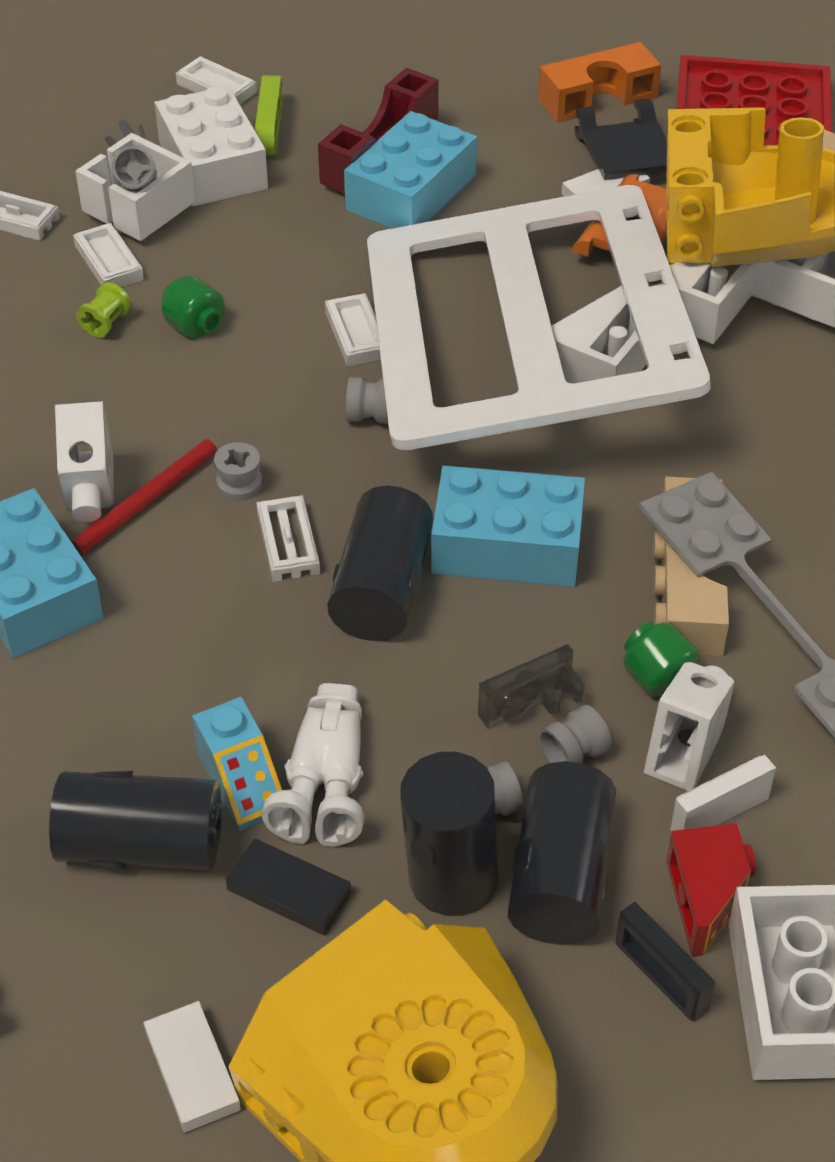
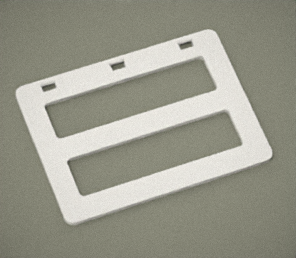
(542, 389)

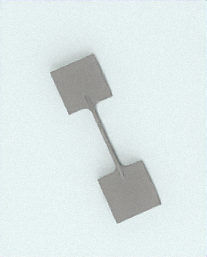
(715, 530)

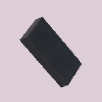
(288, 886)
(664, 962)

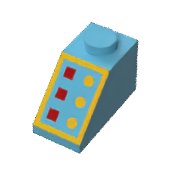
(238, 758)

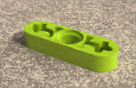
(269, 112)

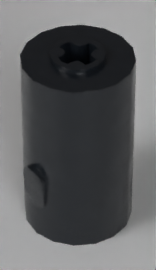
(381, 564)
(135, 820)
(450, 832)
(562, 853)

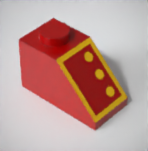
(704, 874)

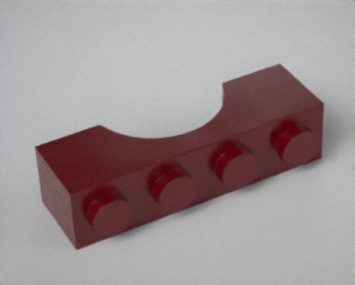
(403, 94)

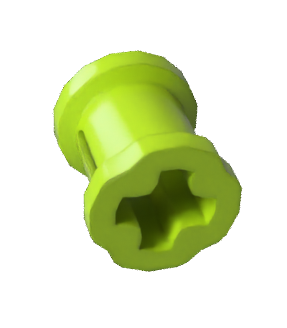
(103, 310)

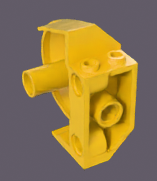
(746, 199)
(400, 1050)

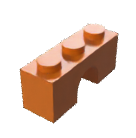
(623, 71)

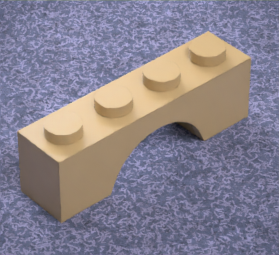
(689, 601)

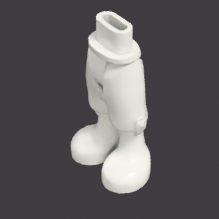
(327, 755)

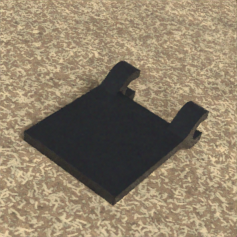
(625, 147)

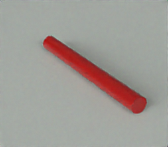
(143, 497)

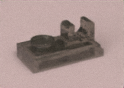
(527, 685)

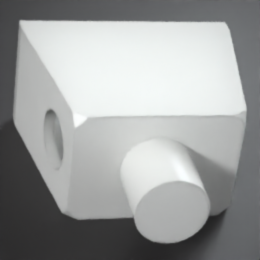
(84, 476)
(695, 701)

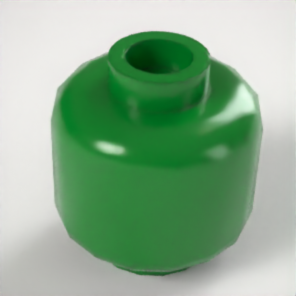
(192, 305)
(657, 655)

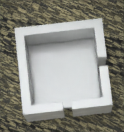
(150, 207)

